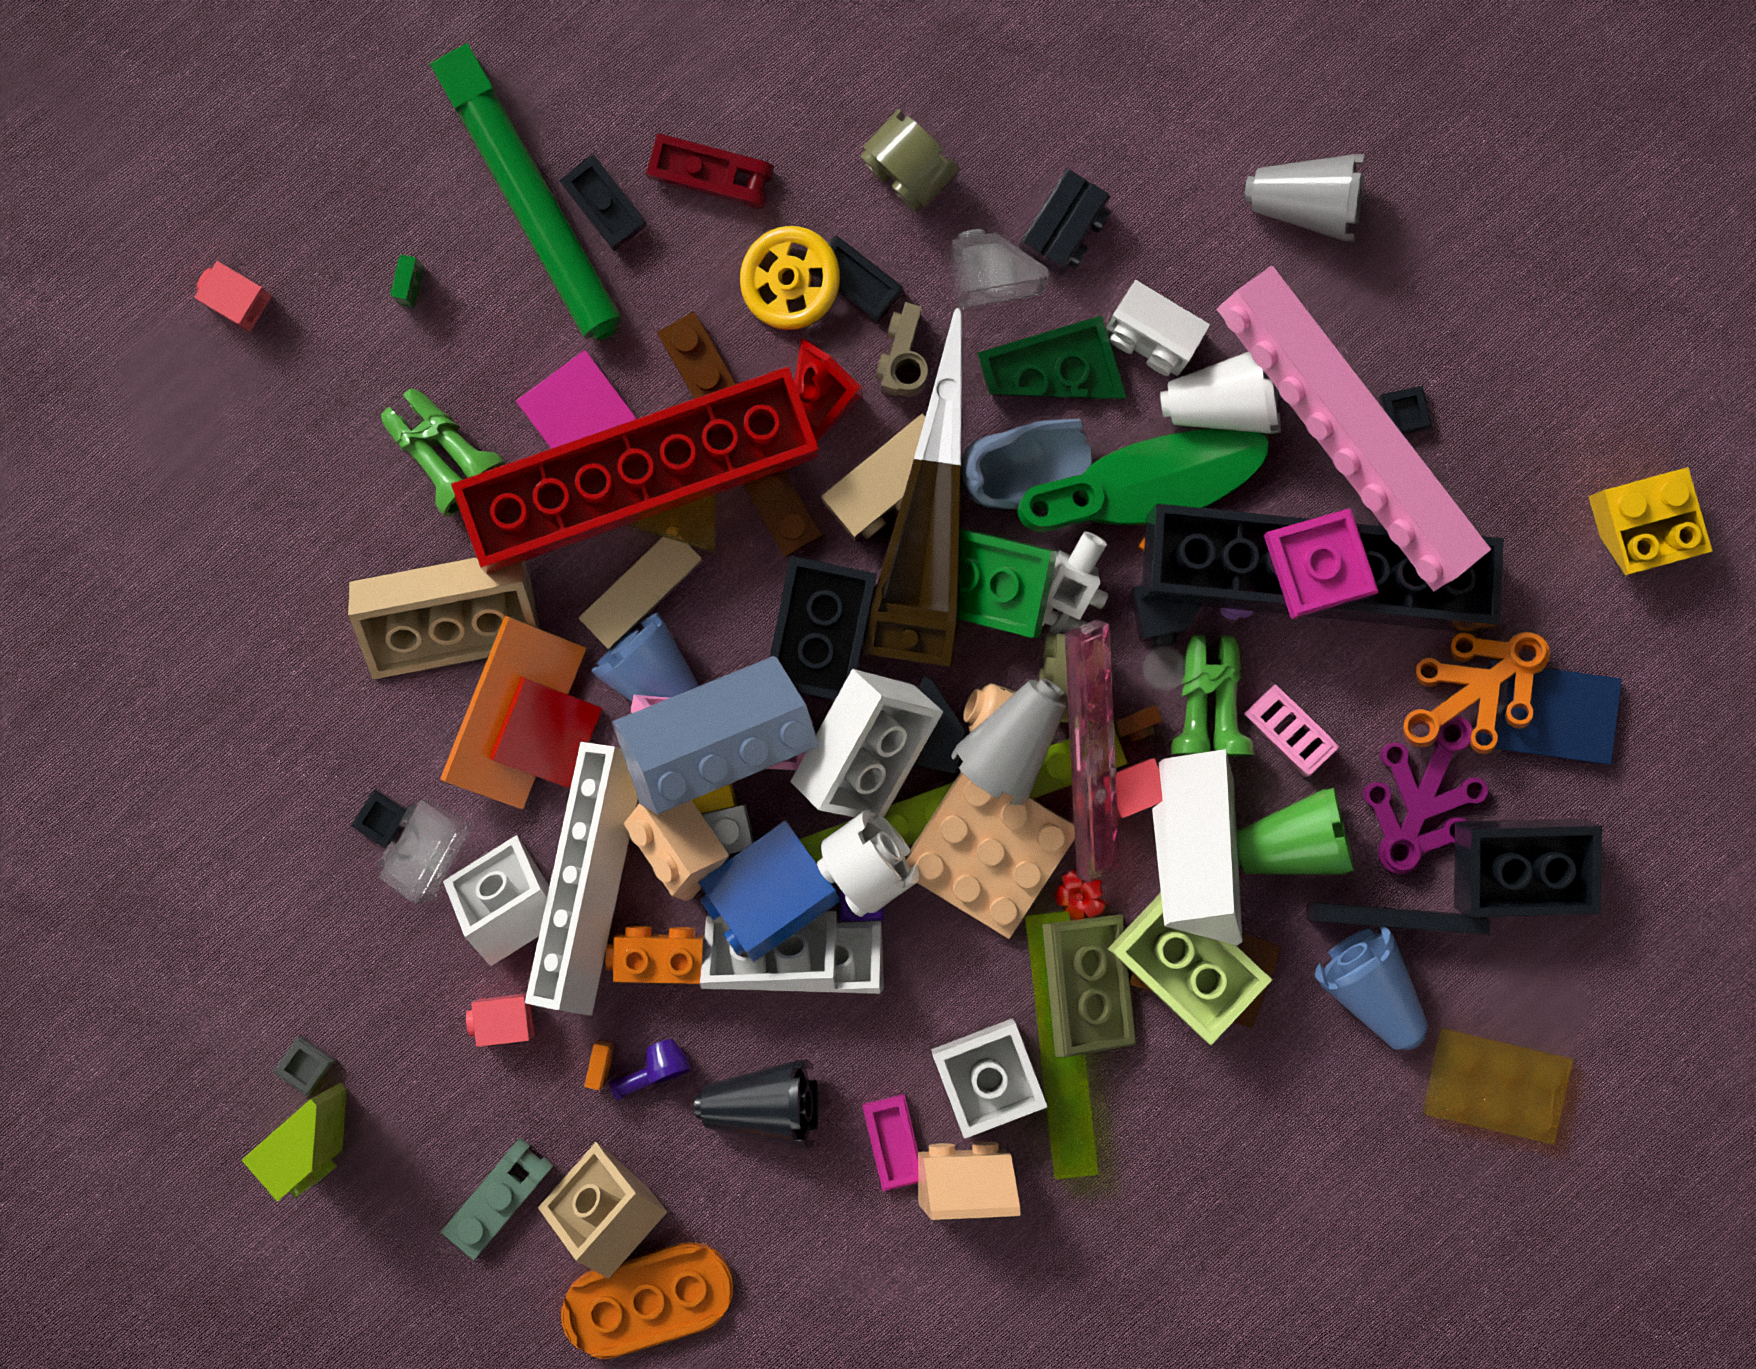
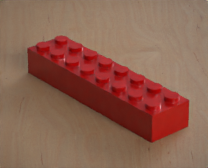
(635, 470)

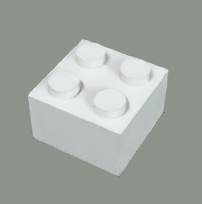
(988, 1078)

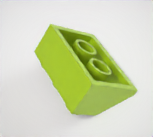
(301, 1147)

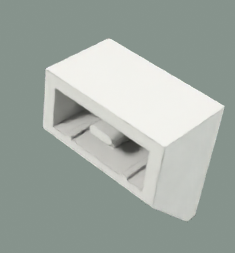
(1156, 329)

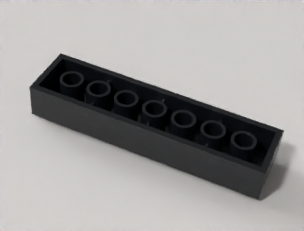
(1225, 563)

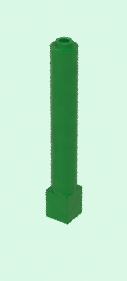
(527, 193)

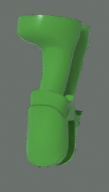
(438, 430)
(1200, 681)

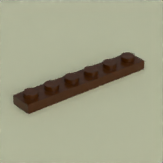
(773, 494)

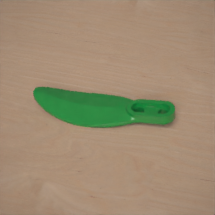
(1128, 483)

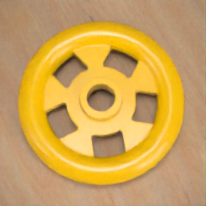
(817, 298)

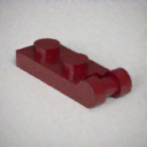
(708, 170)

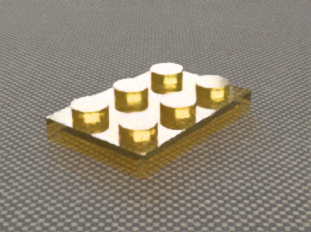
(1497, 1086)

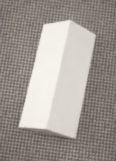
(1199, 846)
(814, 959)

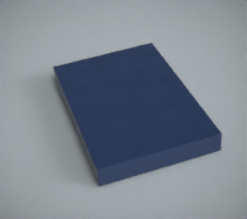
(1570, 717)

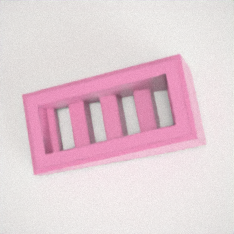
(1314, 731)

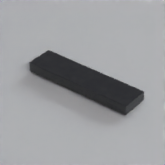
(1397, 918)

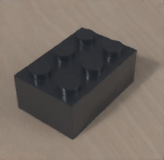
(822, 625)
(1527, 867)

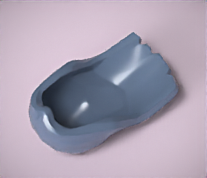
(1007, 464)

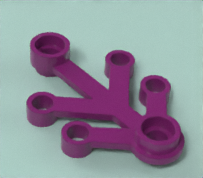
(1421, 801)

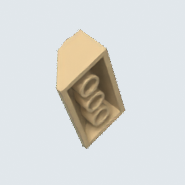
(436, 614)

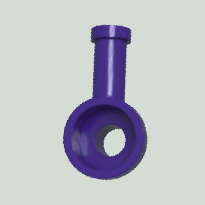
(664, 1063)

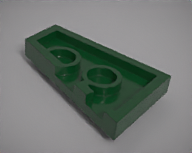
(1056, 364)

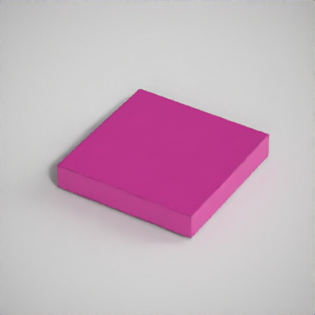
(574, 403)
(1320, 563)

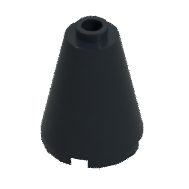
(764, 1105)

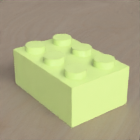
(1193, 975)

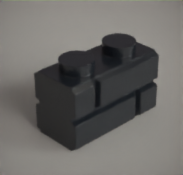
(1065, 222)

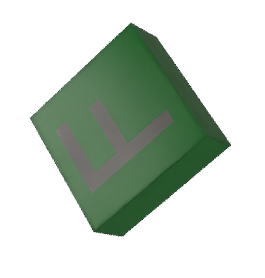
(407, 281)

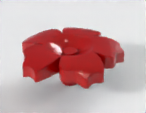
(1080, 896)

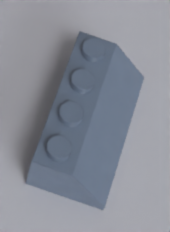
(714, 735)

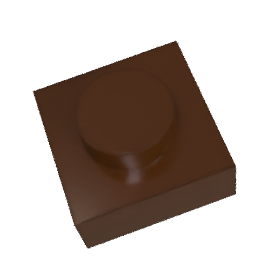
(1138, 724)

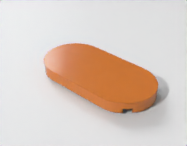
(648, 1300)

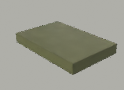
(1087, 986)

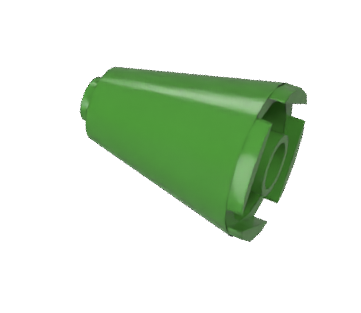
(1298, 839)

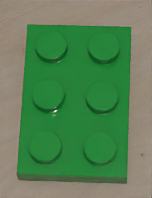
(1004, 582)

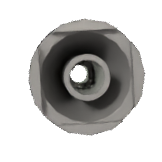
(1311, 194)
(1013, 741)

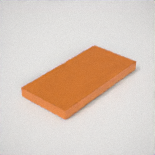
(516, 653)

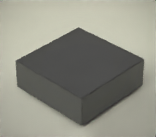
(304, 1065)

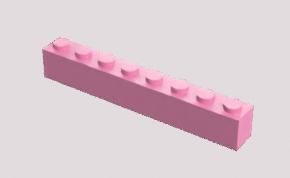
(1353, 429)

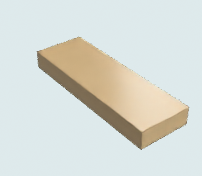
(639, 590)

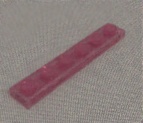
(1092, 749)

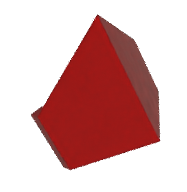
(823, 388)

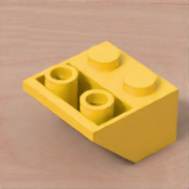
(1651, 521)

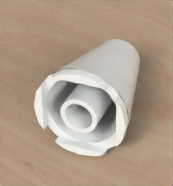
(1225, 397)

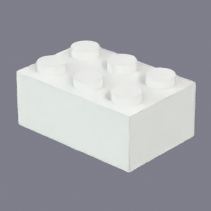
(866, 745)

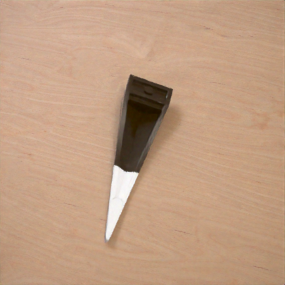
(919, 584)

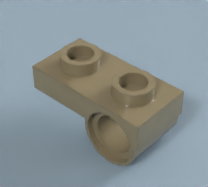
(903, 331)

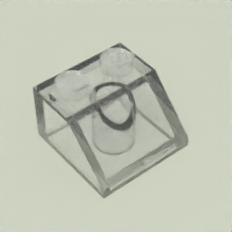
(993, 270)
(424, 850)

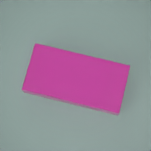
(892, 1141)

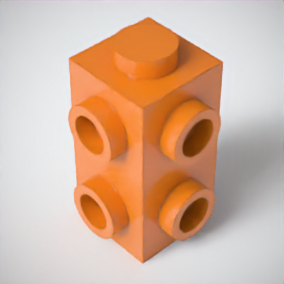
(656, 957)

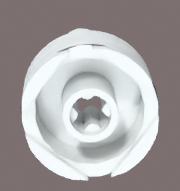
(867, 863)

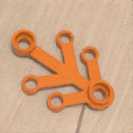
(1481, 685)

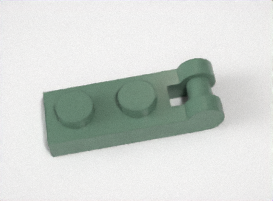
(495, 1200)

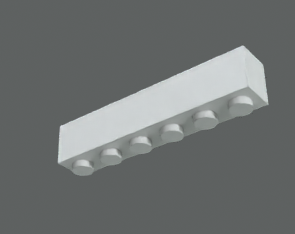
(584, 883)

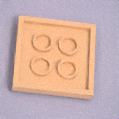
(989, 853)

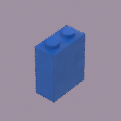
(767, 892)

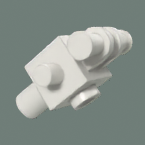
(1075, 585)

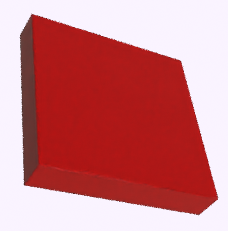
(544, 732)

